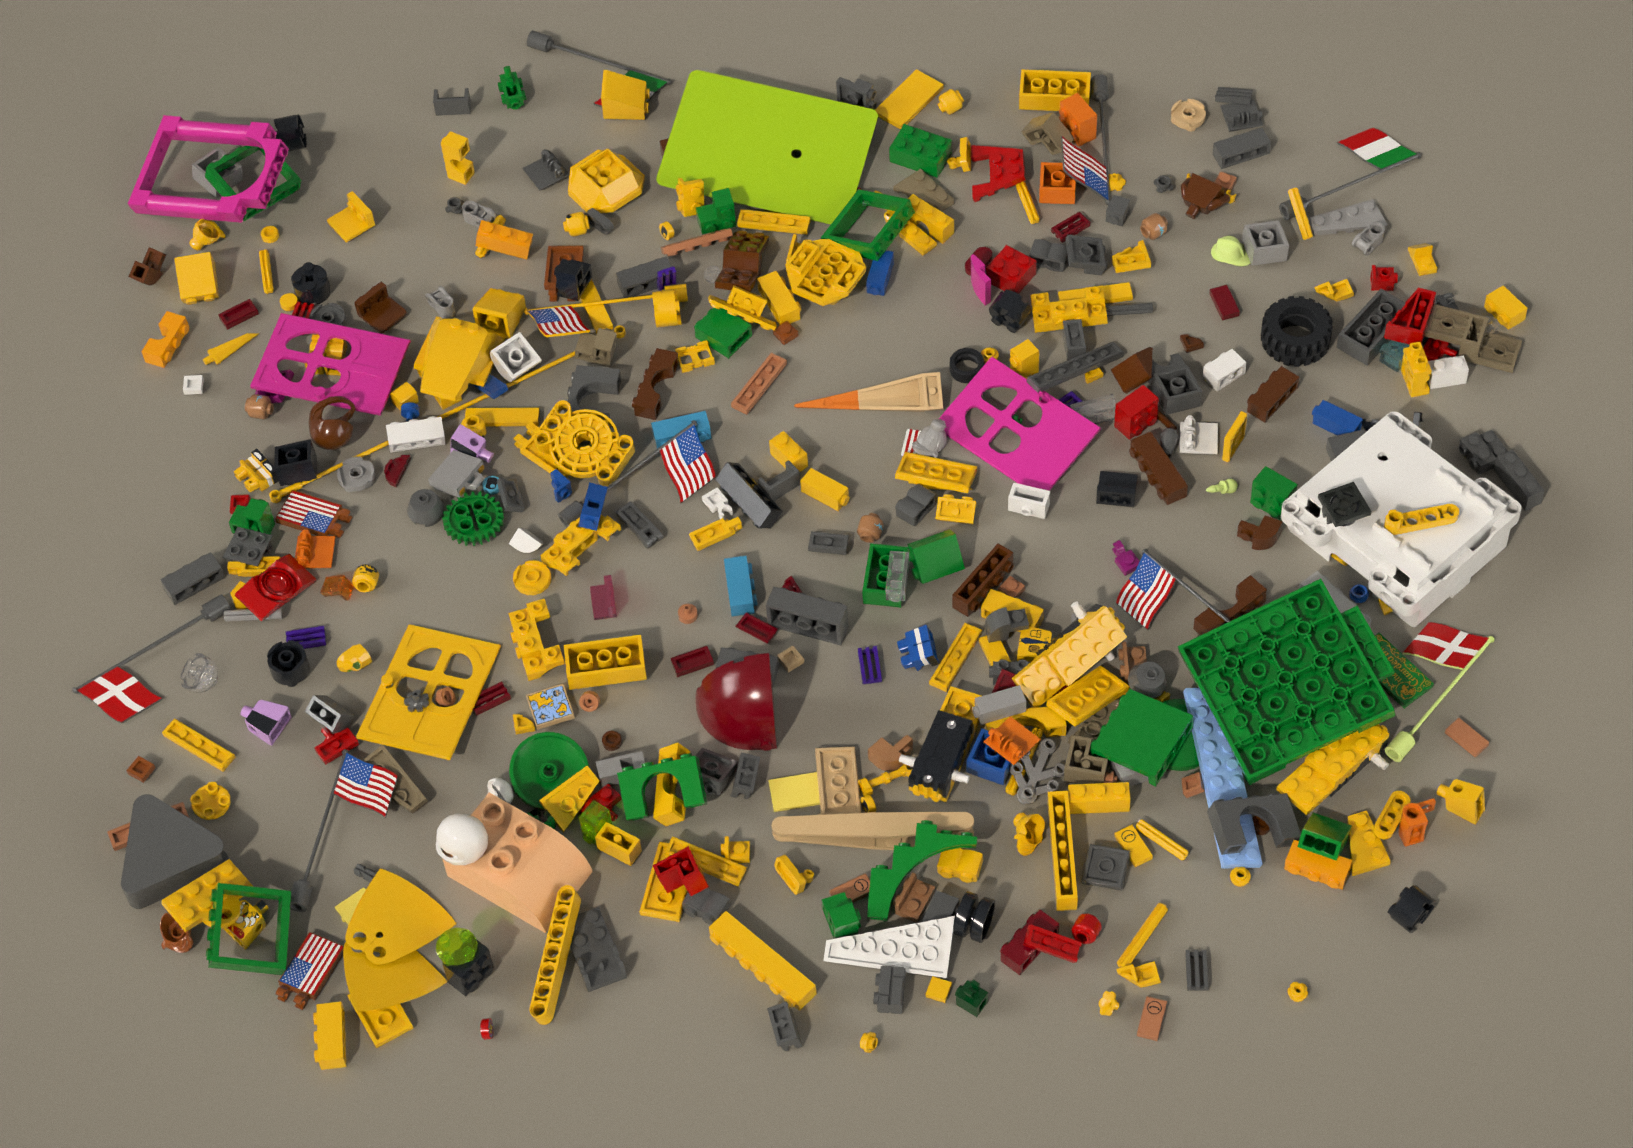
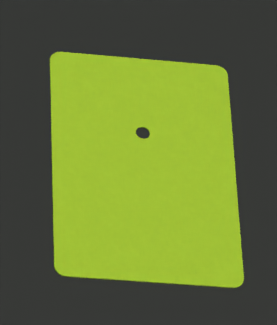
(744, 137)

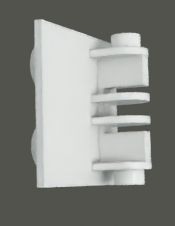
(1198, 437)

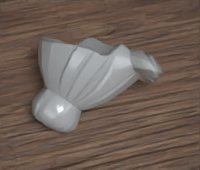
(931, 439)

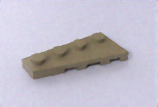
(405, 791)

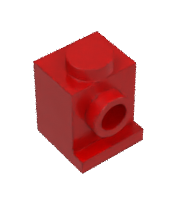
(1383, 278)

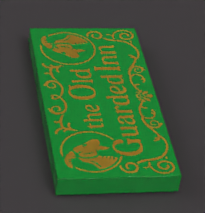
(1408, 681)

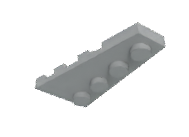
(1347, 219)

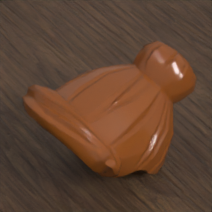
(174, 936)

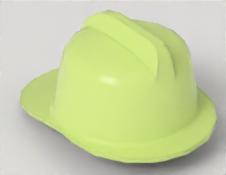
(1230, 251)

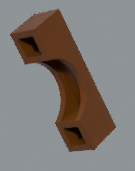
(661, 366)
(1248, 595)

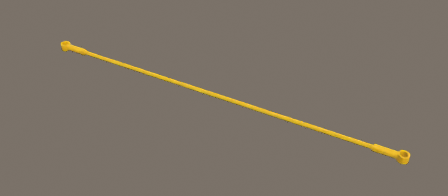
(296, 486)

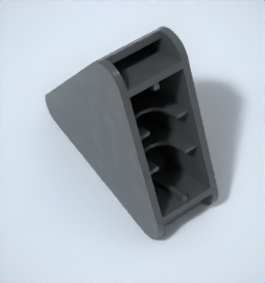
(165, 852)

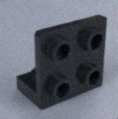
(1116, 489)

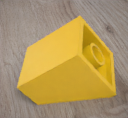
(624, 97)
(197, 278)
(499, 311)

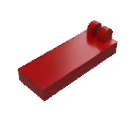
(1052, 943)

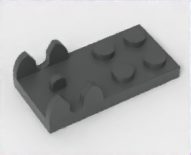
(595, 951)

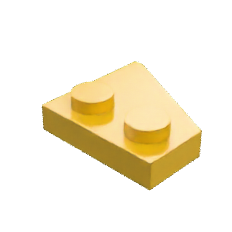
(1131, 259)

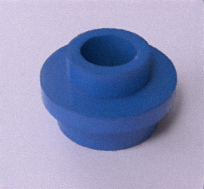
(1358, 589)

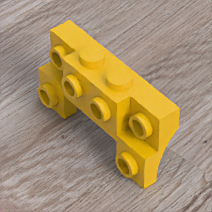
(1050, 315)
(574, 542)
(530, 647)

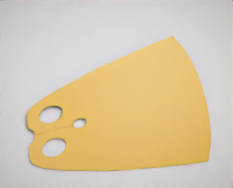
(401, 913)
(390, 983)

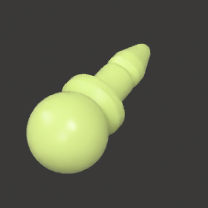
(1224, 487)

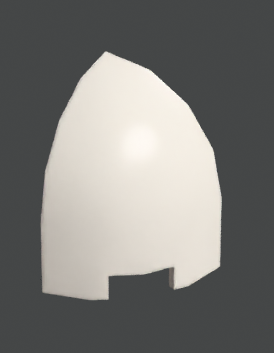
(525, 541)

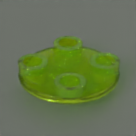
(456, 946)

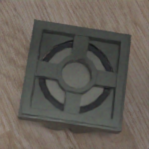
(1345, 505)

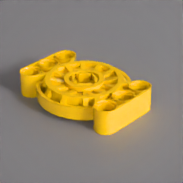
(579, 427)

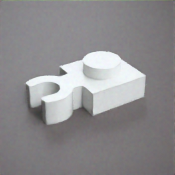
(717, 502)

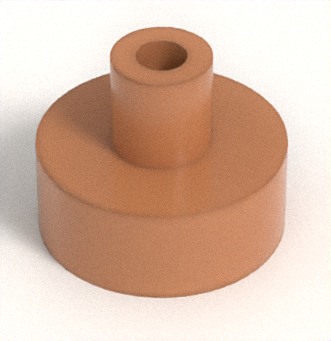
(687, 613)
(445, 697)
(589, 701)

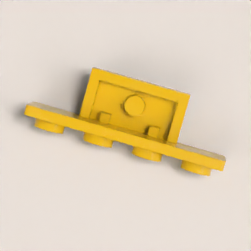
(744, 304)

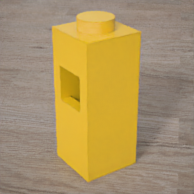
(825, 489)

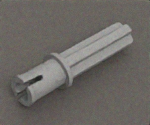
(246, 614)

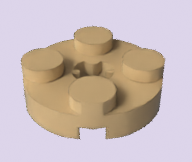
(1184, 121)

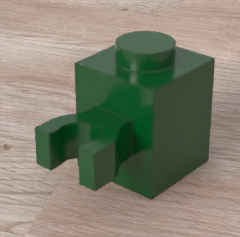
(971, 997)

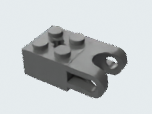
(1175, 386)

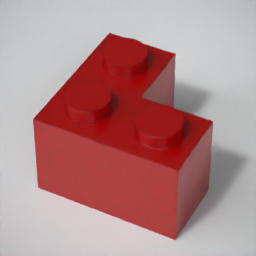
(681, 870)

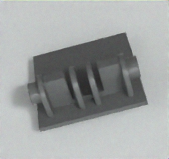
(1241, 116)
(546, 170)
(248, 546)

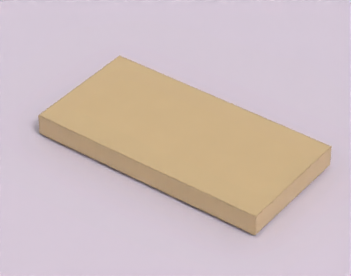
(837, 780)

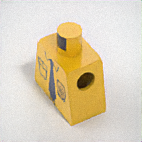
(1031, 641)

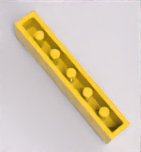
(1062, 851)
(762, 961)

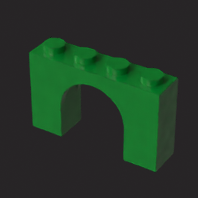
(634, 783)

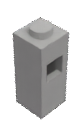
(999, 705)
(608, 768)

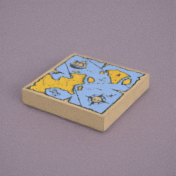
(550, 706)

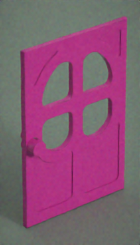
(365, 373)
(1044, 449)

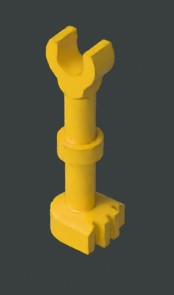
(866, 785)

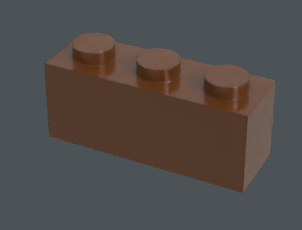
(1272, 394)

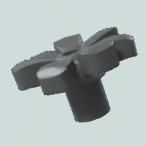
(416, 700)

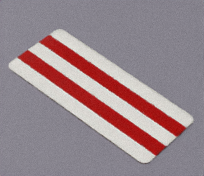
(910, 437)

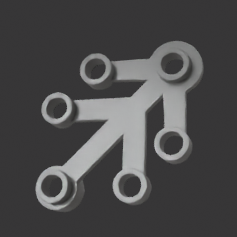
(1035, 774)

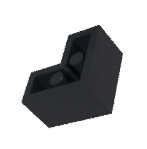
(572, 278)

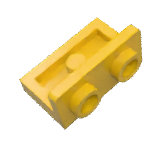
(690, 196)

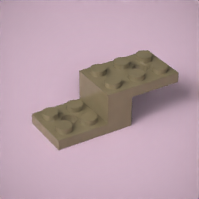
(1471, 334)

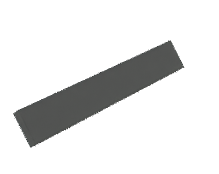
(1075, 367)

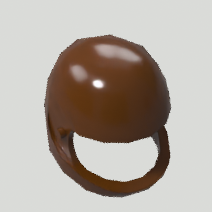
(330, 433)

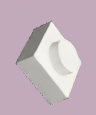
(193, 384)

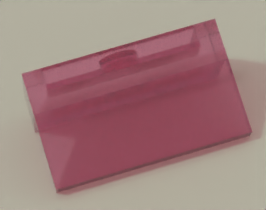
(603, 600)

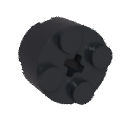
(291, 132)
(311, 284)
(1009, 310)
(288, 663)
(1412, 908)

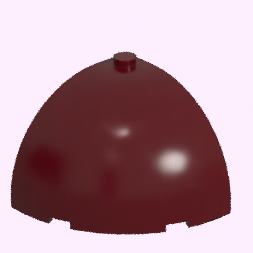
(739, 704)

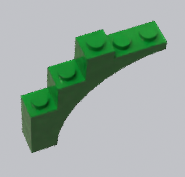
(905, 858)

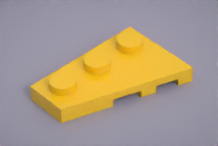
(569, 797)
(1365, 847)

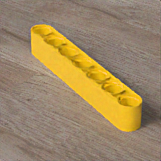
(557, 963)

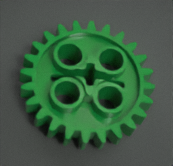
(458, 518)

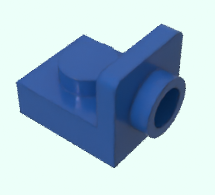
(561, 485)

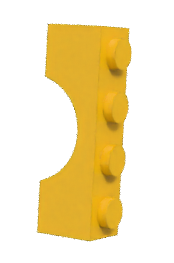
(1040, 717)
(667, 806)

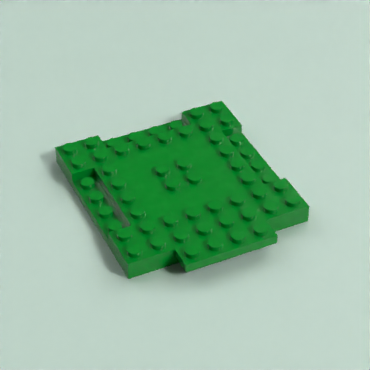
(1290, 678)

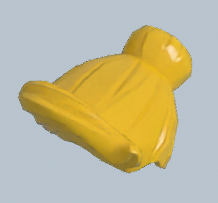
(205, 233)
(1028, 832)

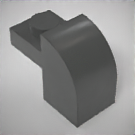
(1001, 622)

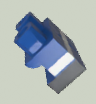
(920, 647)

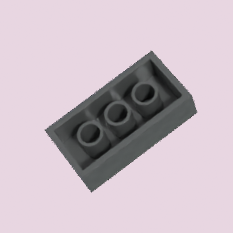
(1366, 331)
(807, 615)

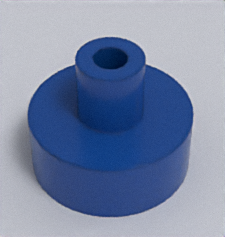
(410, 411)

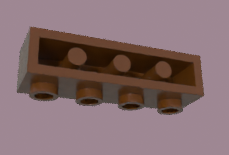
(982, 580)

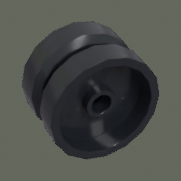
(974, 917)

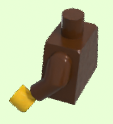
(1203, 195)

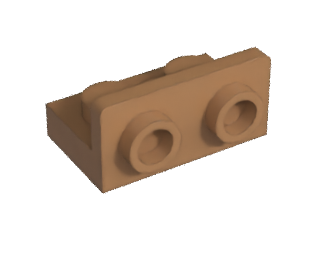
(1130, 657)
(913, 898)

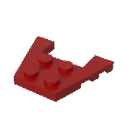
(1006, 168)

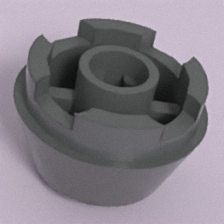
(425, 507)
(1148, 679)

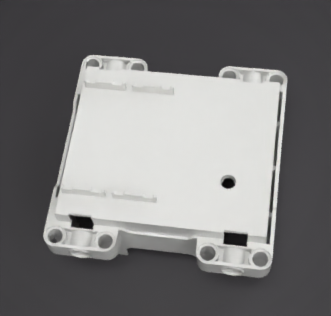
(1405, 481)

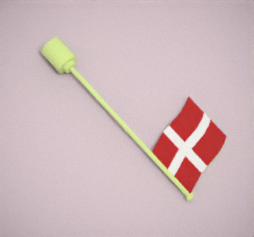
(1444, 647)

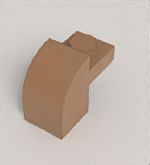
(887, 756)

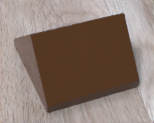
(1134, 370)

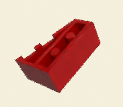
(1412, 319)

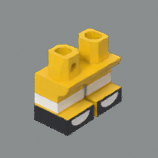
(258, 470)

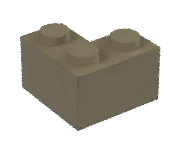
(1047, 130)
(597, 348)
(1082, 767)

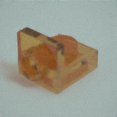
(337, 586)

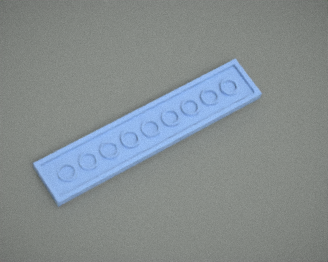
(1220, 775)

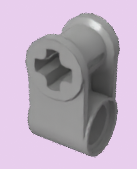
(474, 213)
(1369, 238)
(442, 302)

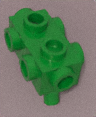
(511, 89)

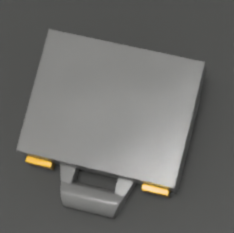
(458, 474)

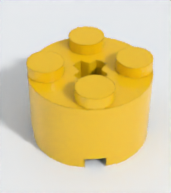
(666, 308)

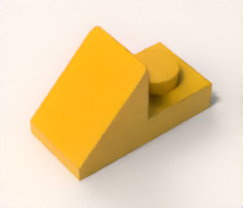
(1423, 259)

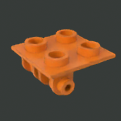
(314, 550)
(1011, 740)

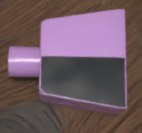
(470, 443)
(266, 720)

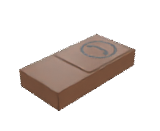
(855, 889)
(1151, 1018)

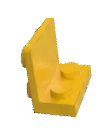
(353, 219)

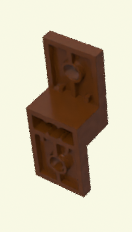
(742, 260)

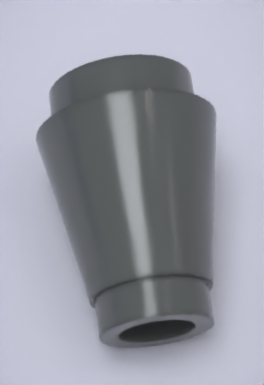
(1168, 440)

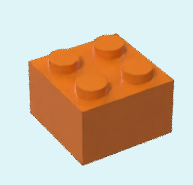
(1078, 119)
(1056, 185)

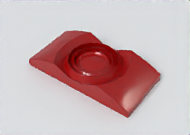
(274, 586)

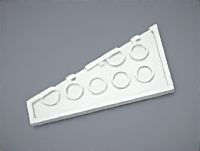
(918, 947)

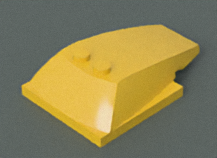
(455, 356)

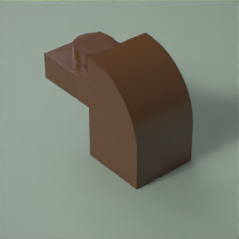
(149, 270)
(1262, 536)

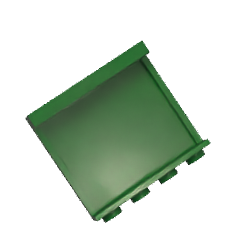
(1143, 735)

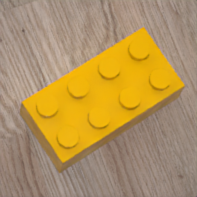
(1047, 88)
(605, 662)

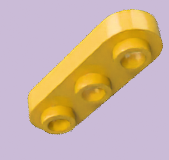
(1386, 825)

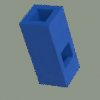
(880, 274)
(1335, 419)
(593, 506)

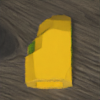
(353, 659)

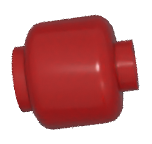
(1086, 928)

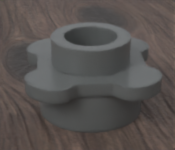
(1163, 184)
(454, 205)

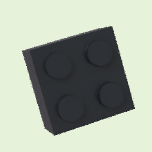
(295, 462)
(469, 975)

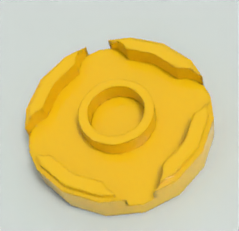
(532, 577)

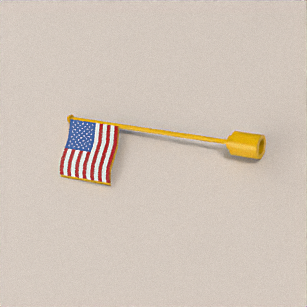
(565, 320)

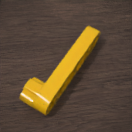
(1395, 519)

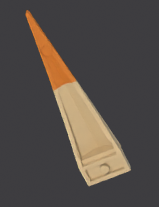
(912, 394)

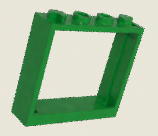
(279, 193)
(855, 207)
(213, 935)

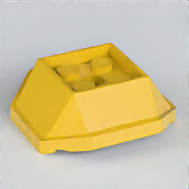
(604, 181)
(824, 271)

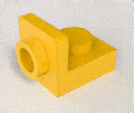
(736, 850)

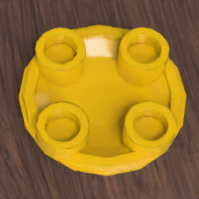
(210, 801)

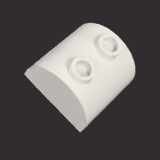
(514, 357)

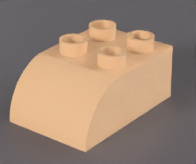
(521, 864)

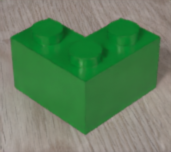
(717, 215)
(254, 516)
(841, 915)

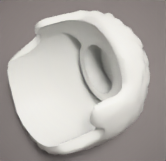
(503, 787)

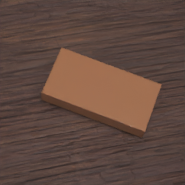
(1467, 737)

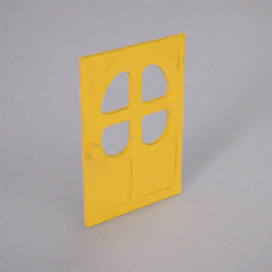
(435, 728)

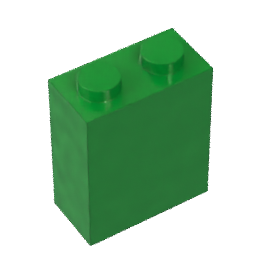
(723, 331)
(935, 556)
(1324, 836)

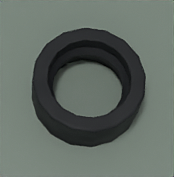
(965, 354)

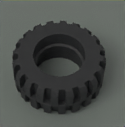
(1296, 313)

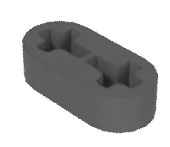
(599, 221)

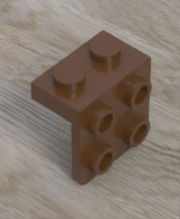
(379, 309)

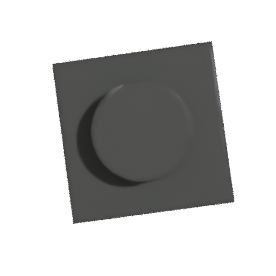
(1117, 210)

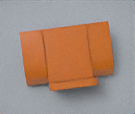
(1414, 822)

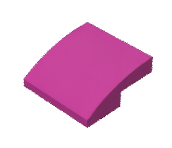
(980, 281)

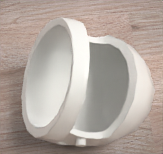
(462, 838)

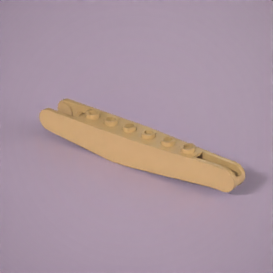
(866, 830)

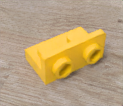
(956, 509)

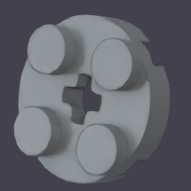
(356, 483)

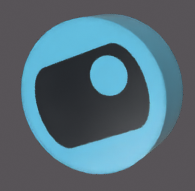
(490, 485)

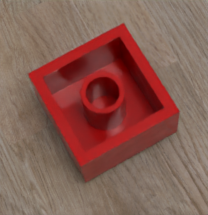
(1011, 270)
(1136, 412)

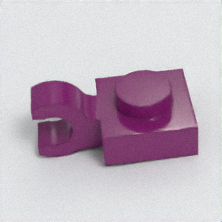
(1125, 560)

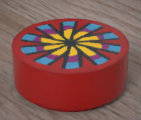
(486, 1028)

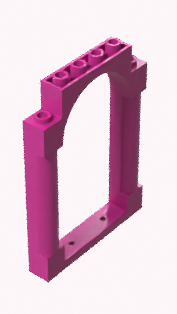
(227, 208)

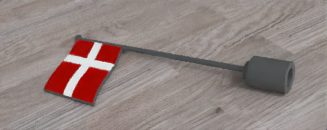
(121, 693)

